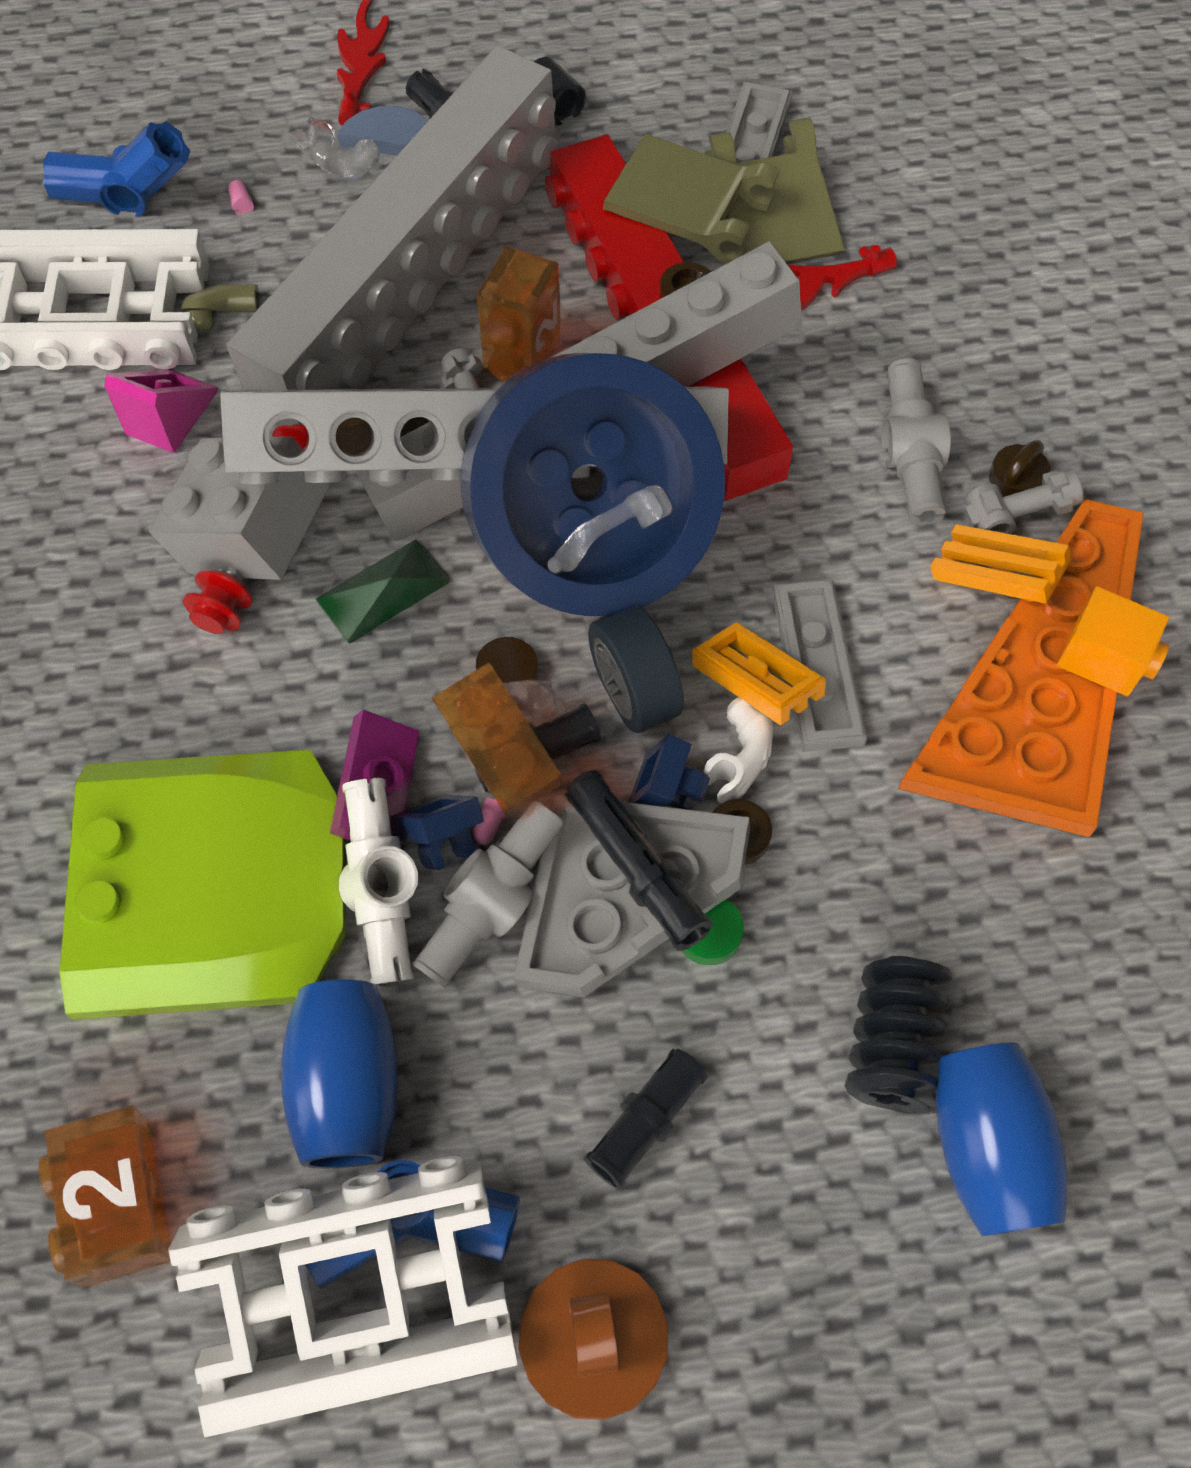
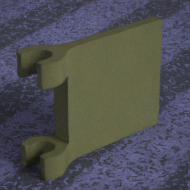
(690, 194)
(801, 214)

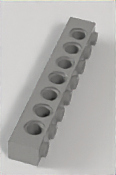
(253, 413)

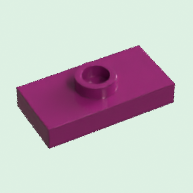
(377, 750)

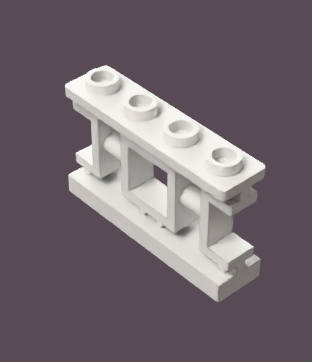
(99, 264)
(355, 1354)

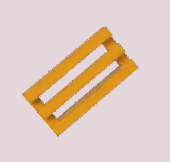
(1003, 555)
(750, 676)

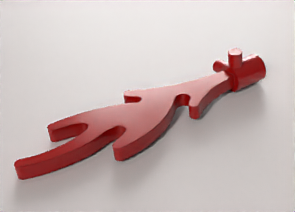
(360, 60)
(840, 275)

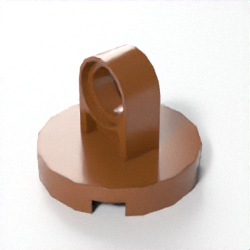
(593, 1339)

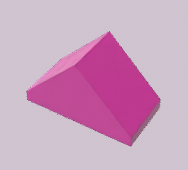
(158, 404)

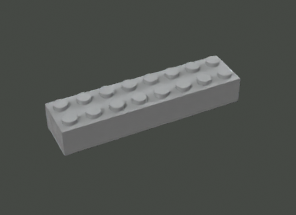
(403, 234)

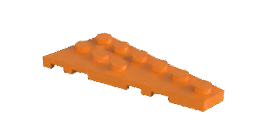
(1021, 728)

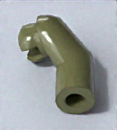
(220, 299)

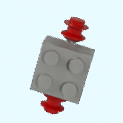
(234, 528)

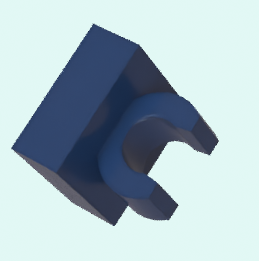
(666, 779)
(436, 822)

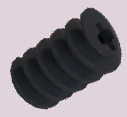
(894, 1031)

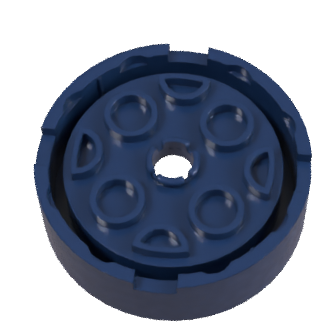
(638, 433)

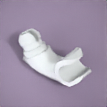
(756, 737)

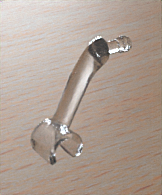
(646, 505)

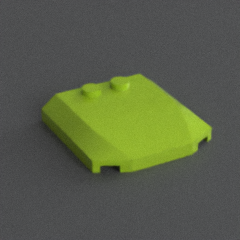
(200, 884)

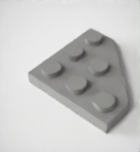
(581, 911)

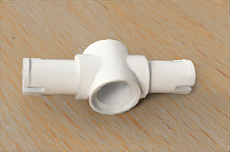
(380, 916)

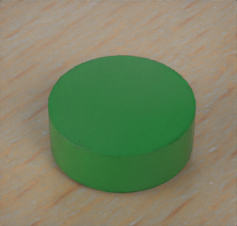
(722, 939)

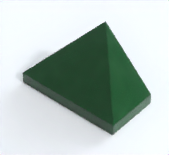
(382, 591)

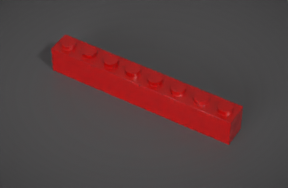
(631, 264)

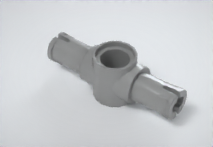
(916, 441)
(488, 893)

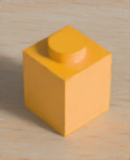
(1115, 642)

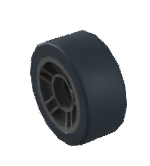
(636, 668)

